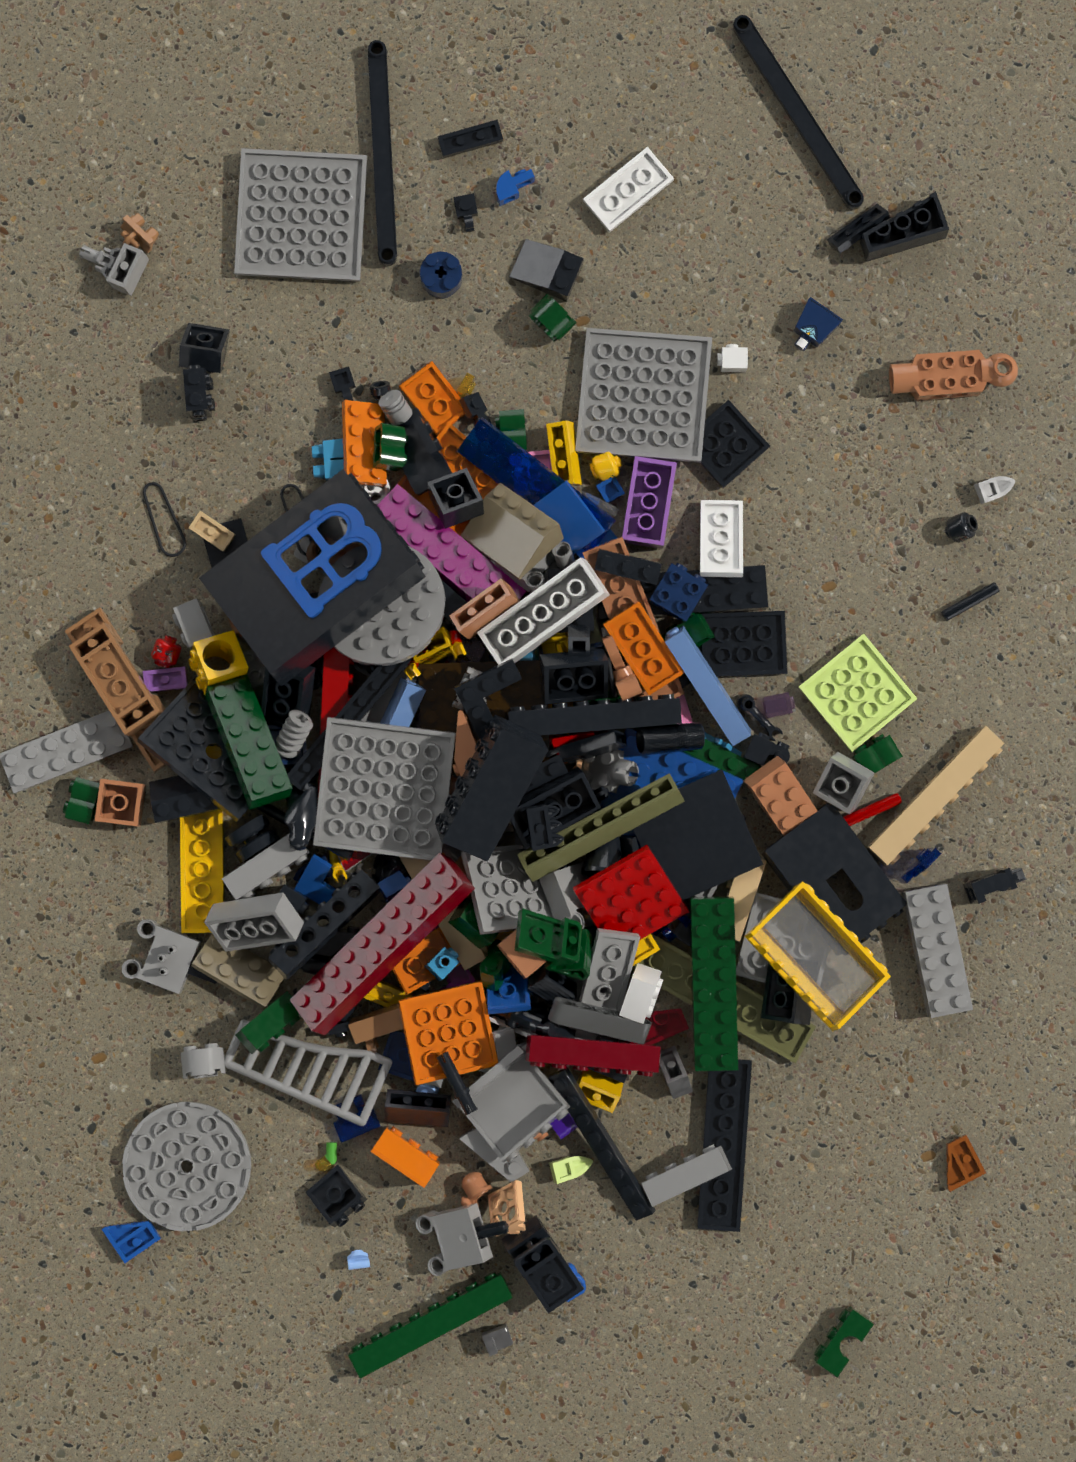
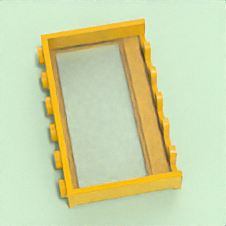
(818, 956)

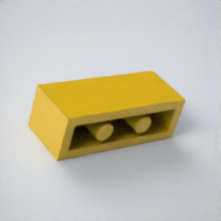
(562, 451)

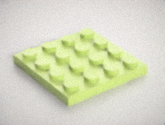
(857, 693)

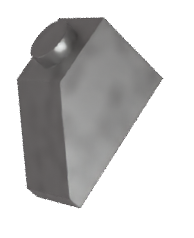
(674, 1072)

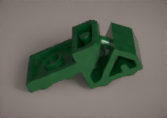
(556, 941)

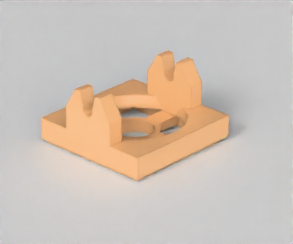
(499, 1197)

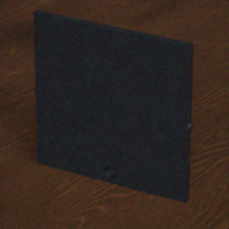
(701, 838)

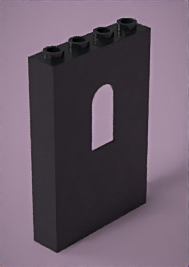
(821, 849)

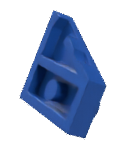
(131, 1238)

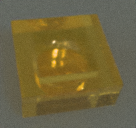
(467, 385)

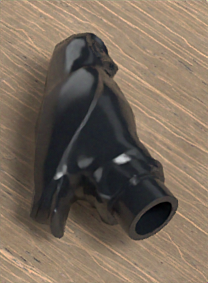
(301, 815)

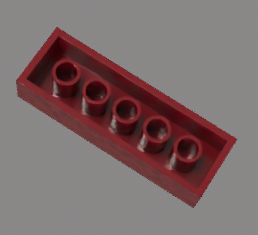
(592, 1053)

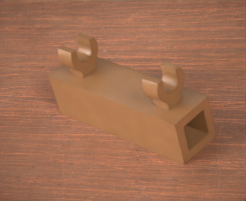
(375, 1024)

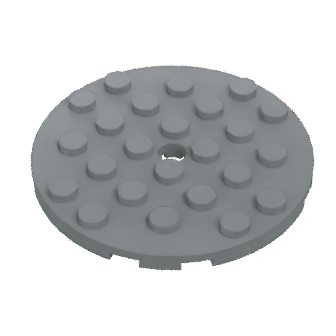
(402, 626)
(179, 1197)

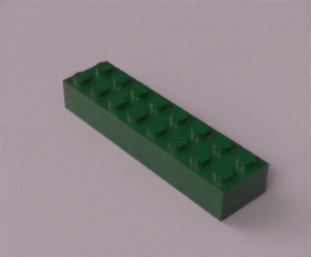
(714, 983)

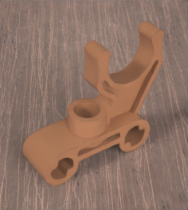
(624, 677)

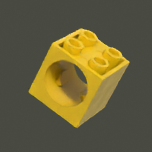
(220, 645)

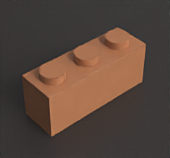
(484, 608)

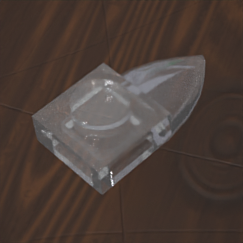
(608, 508)

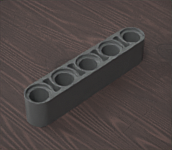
(597, 1020)

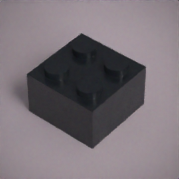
(455, 498)

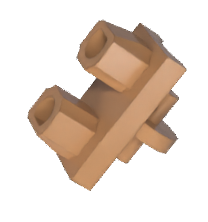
(135, 235)

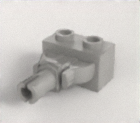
(119, 266)

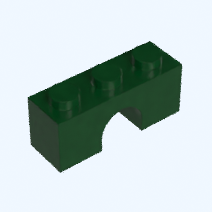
(851, 1324)

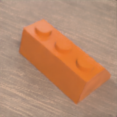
(406, 1156)

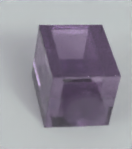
(778, 705)

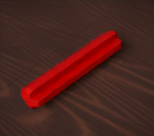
(873, 809)

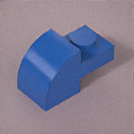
(508, 186)

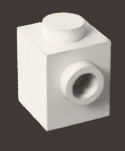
(733, 358)

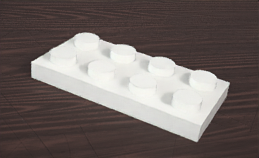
(628, 189)
(721, 538)

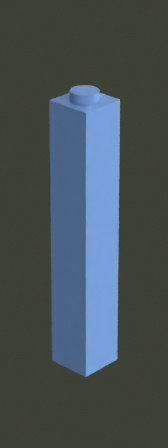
(707, 685)
(403, 703)

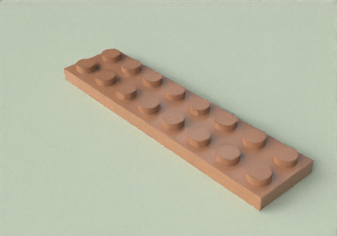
(623, 594)

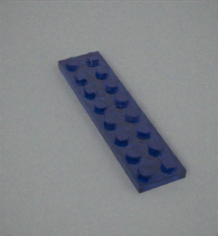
(518, 469)

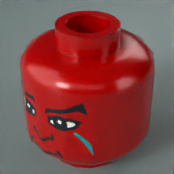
(166, 651)

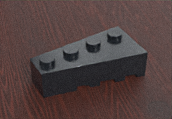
(906, 230)

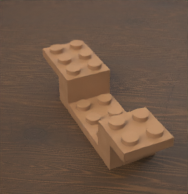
(114, 677)

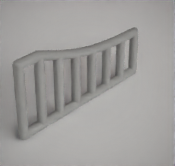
(322, 1051)

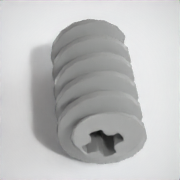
(293, 733)

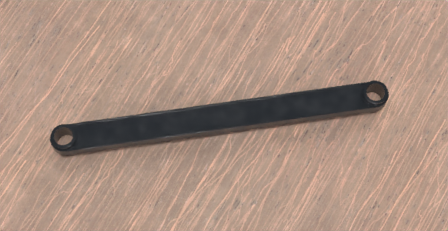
(798, 112)
(382, 152)

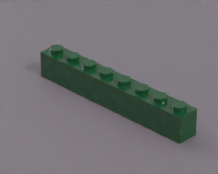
(430, 1324)

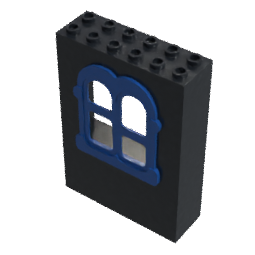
(273, 607)

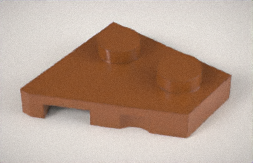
(962, 1163)

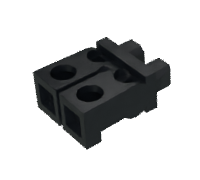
(1001, 881)

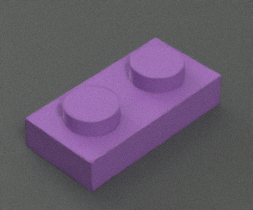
(165, 679)

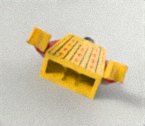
(441, 646)

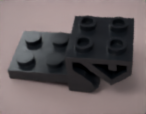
(542, 1264)

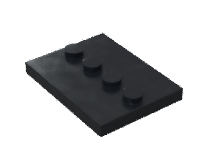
(746, 643)

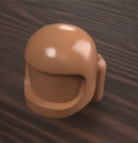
(474, 1187)

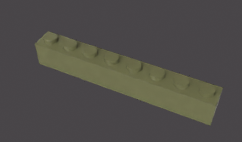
(603, 827)

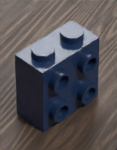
(678, 592)

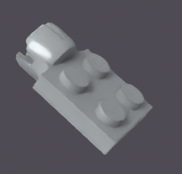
(609, 771)

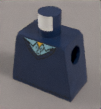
(815, 325)

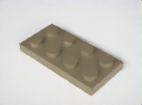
(239, 972)

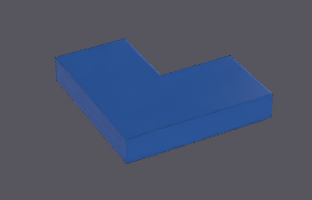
(312, 881)

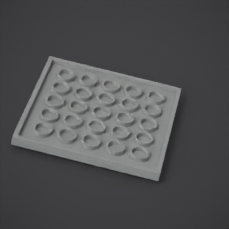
(300, 215)
(643, 395)
(383, 788)

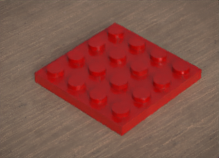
(631, 895)

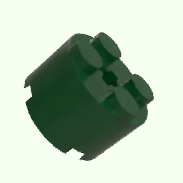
(552, 317)

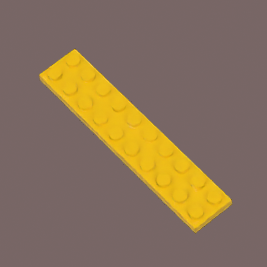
(201, 864)

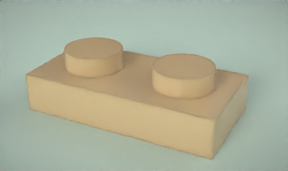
(212, 531)

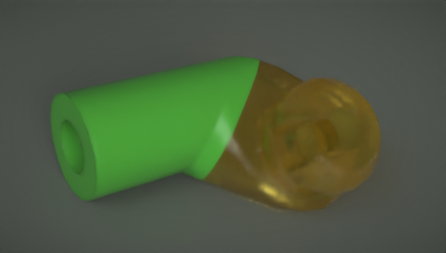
(329, 1158)

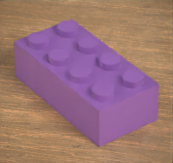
(648, 502)

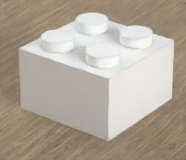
(641, 993)

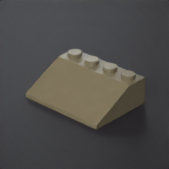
(512, 532)

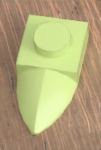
(569, 1168)

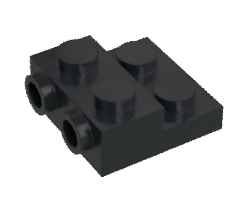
(336, 1197)

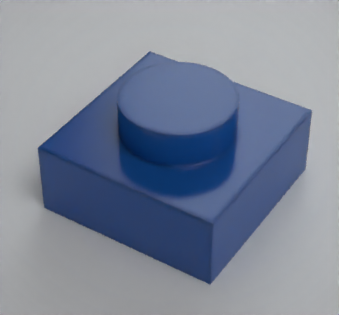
(610, 490)

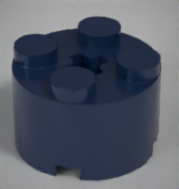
(451, 280)

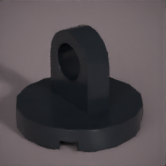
(386, 866)

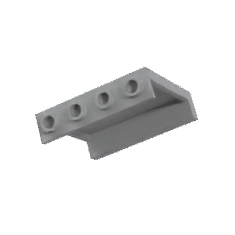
(514, 1105)

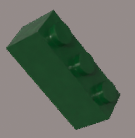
(269, 1024)

